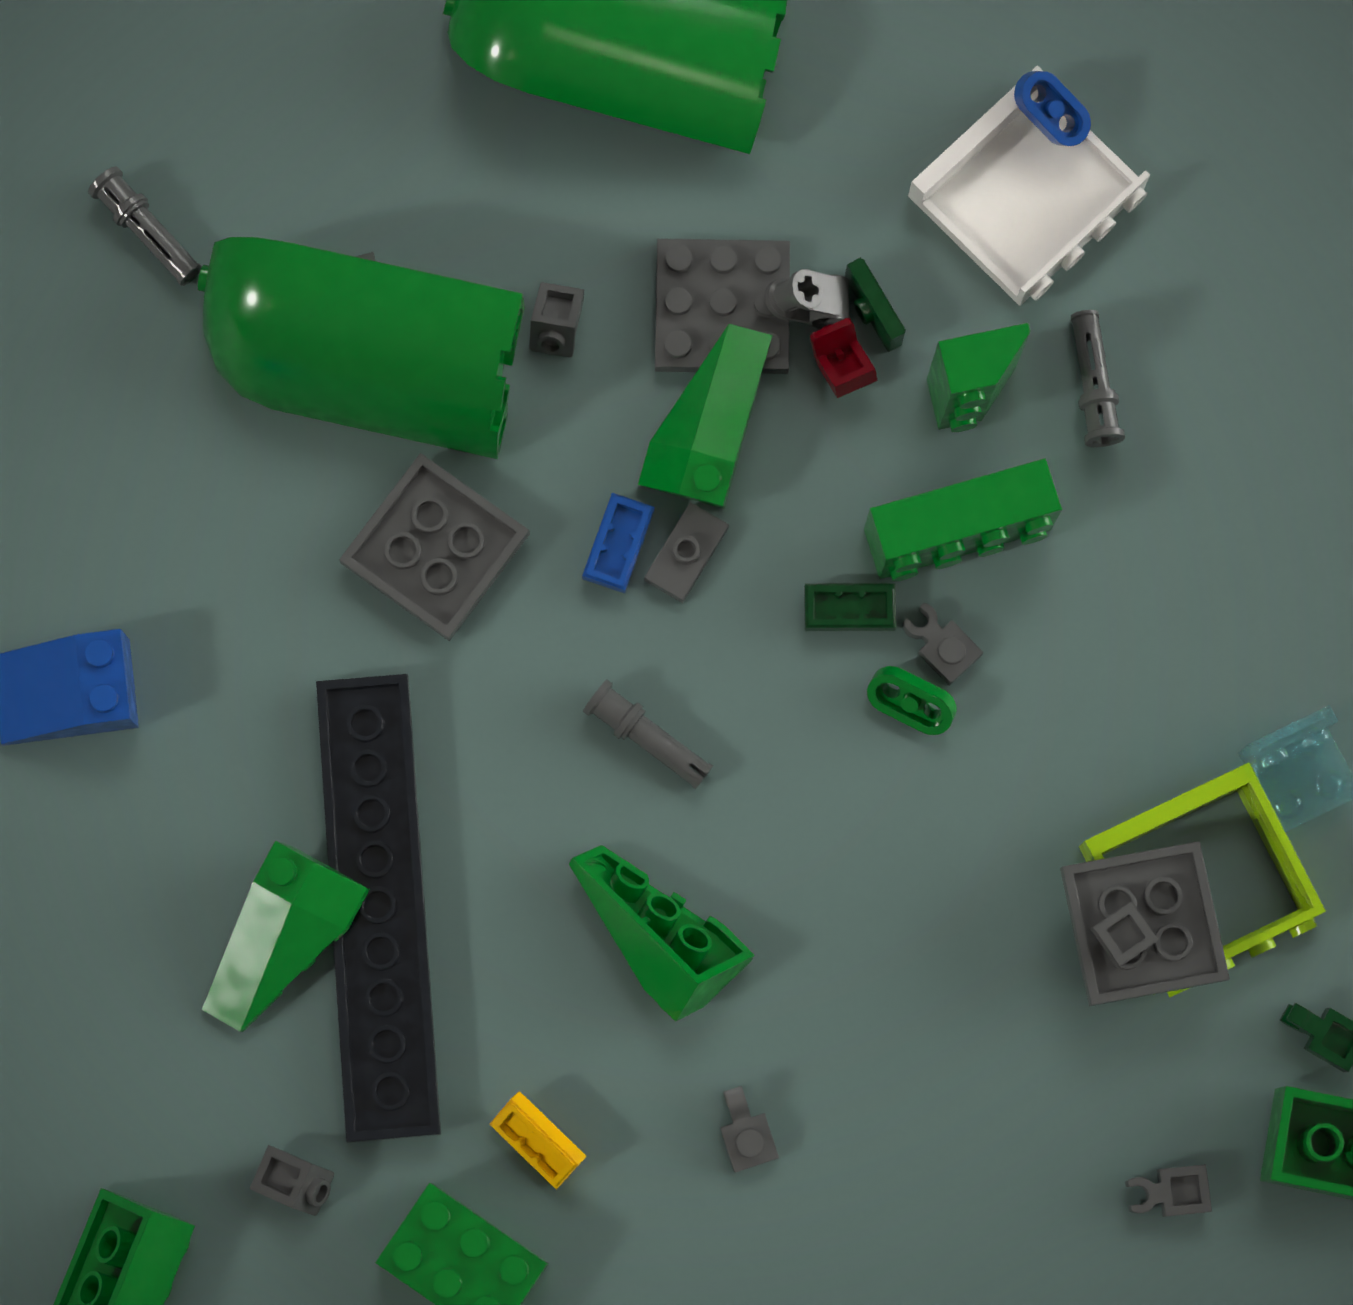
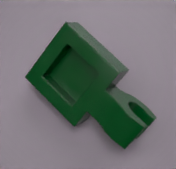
(1329, 1036)

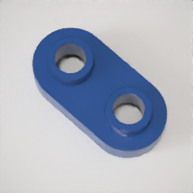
(1050, 105)

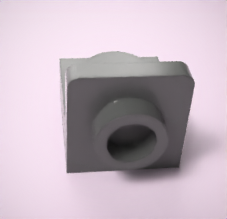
(555, 319)
(292, 1181)

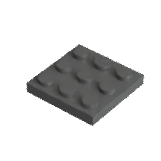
(712, 285)
(434, 546)
(1174, 900)

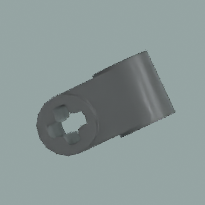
(809, 298)

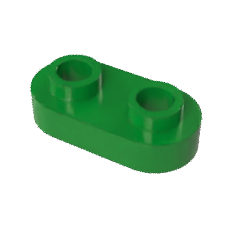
(912, 700)

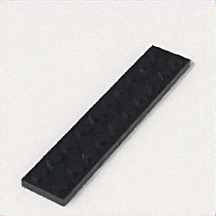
(384, 953)

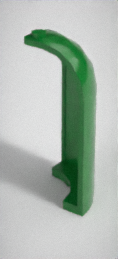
(644, 61)
(362, 342)

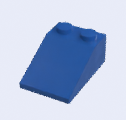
(67, 688)

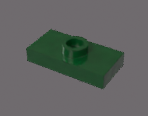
(873, 305)
(850, 607)

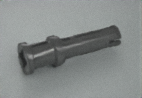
(132, 212)
(1094, 400)
(630, 722)

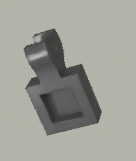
(748, 1137)

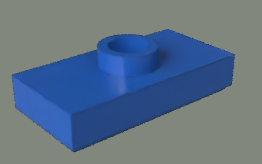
(618, 543)

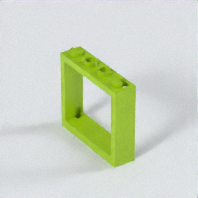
(1271, 832)

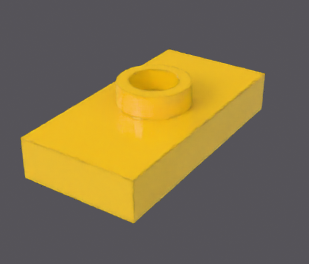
(537, 1140)

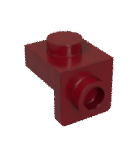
(842, 358)

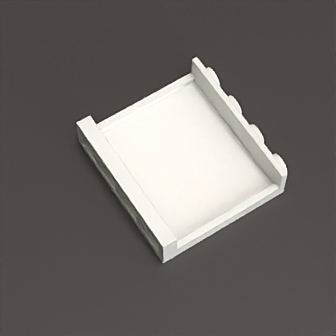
(1022, 200)

